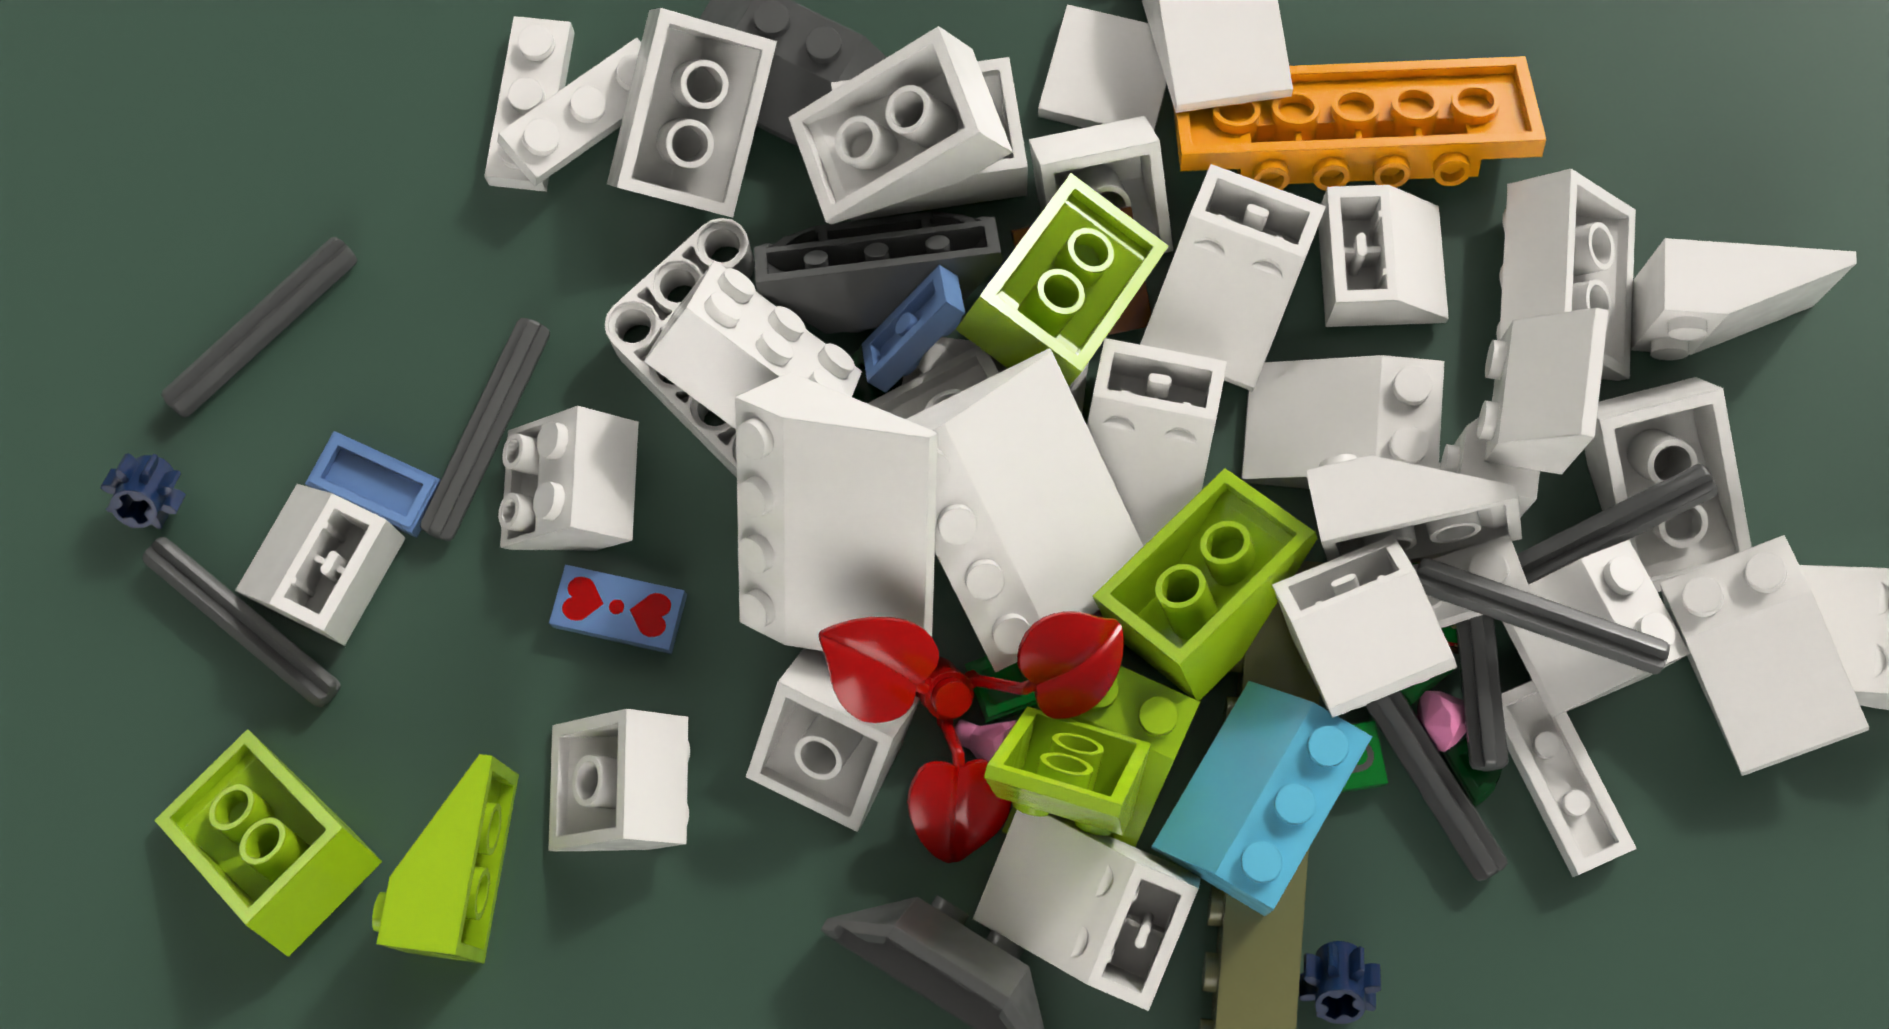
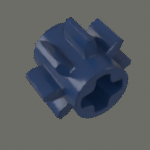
(143, 491)
(1340, 982)

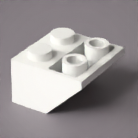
(1381, 258)
(569, 482)
(321, 562)
(1364, 626)

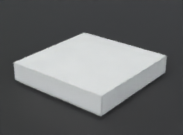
(1102, 71)

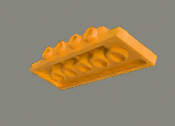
(1373, 124)

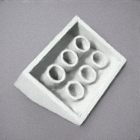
(1023, 504)
(831, 511)

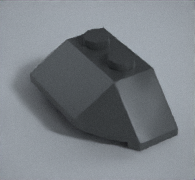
(806, 58)
(864, 269)
(944, 961)

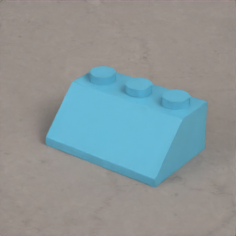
(1261, 795)

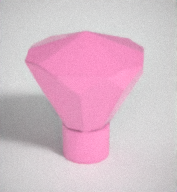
(1442, 718)
(984, 739)

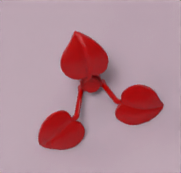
(888, 661)

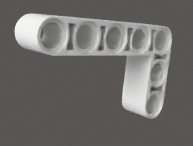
(648, 306)

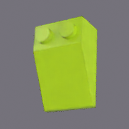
(1064, 282)
(1206, 583)
(1148, 713)
(1069, 772)
(267, 843)
(449, 879)

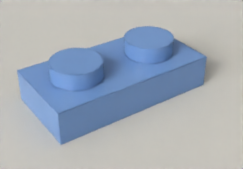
(913, 329)

